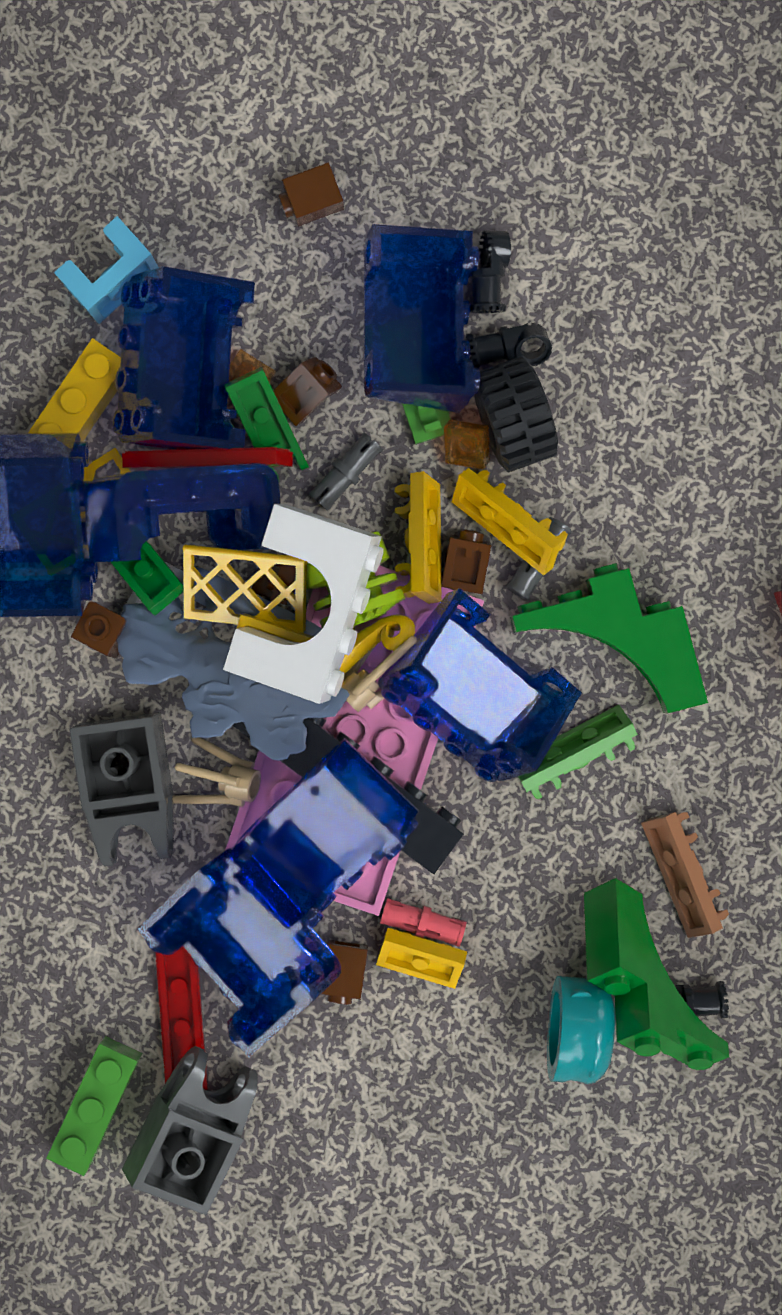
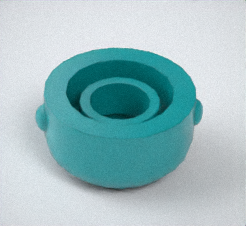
(579, 1031)

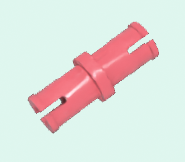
(423, 922)

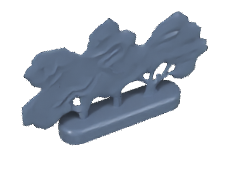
(214, 696)

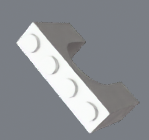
(345, 560)

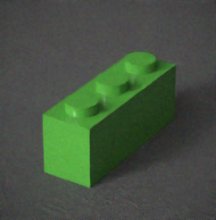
(94, 1106)

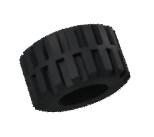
(517, 414)

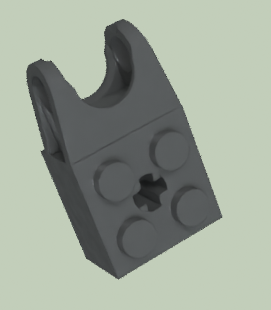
(121, 796)
(194, 1122)

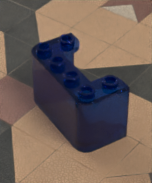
(178, 359)
(126, 507)
(44, 526)
(318, 840)
(242, 954)

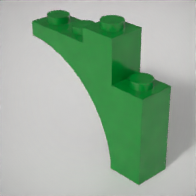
(611, 614)
(627, 965)

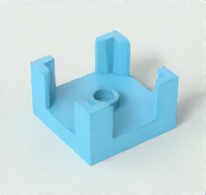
(105, 293)

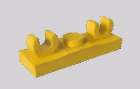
(508, 520)
(422, 537)

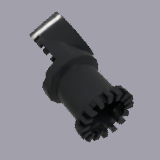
(487, 279)
(507, 345)
(706, 1000)

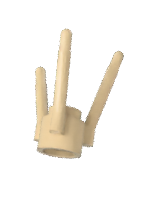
(363, 685)
(238, 782)

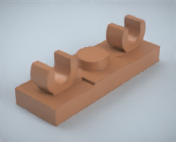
(683, 874)

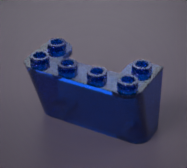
(418, 316)
(477, 694)

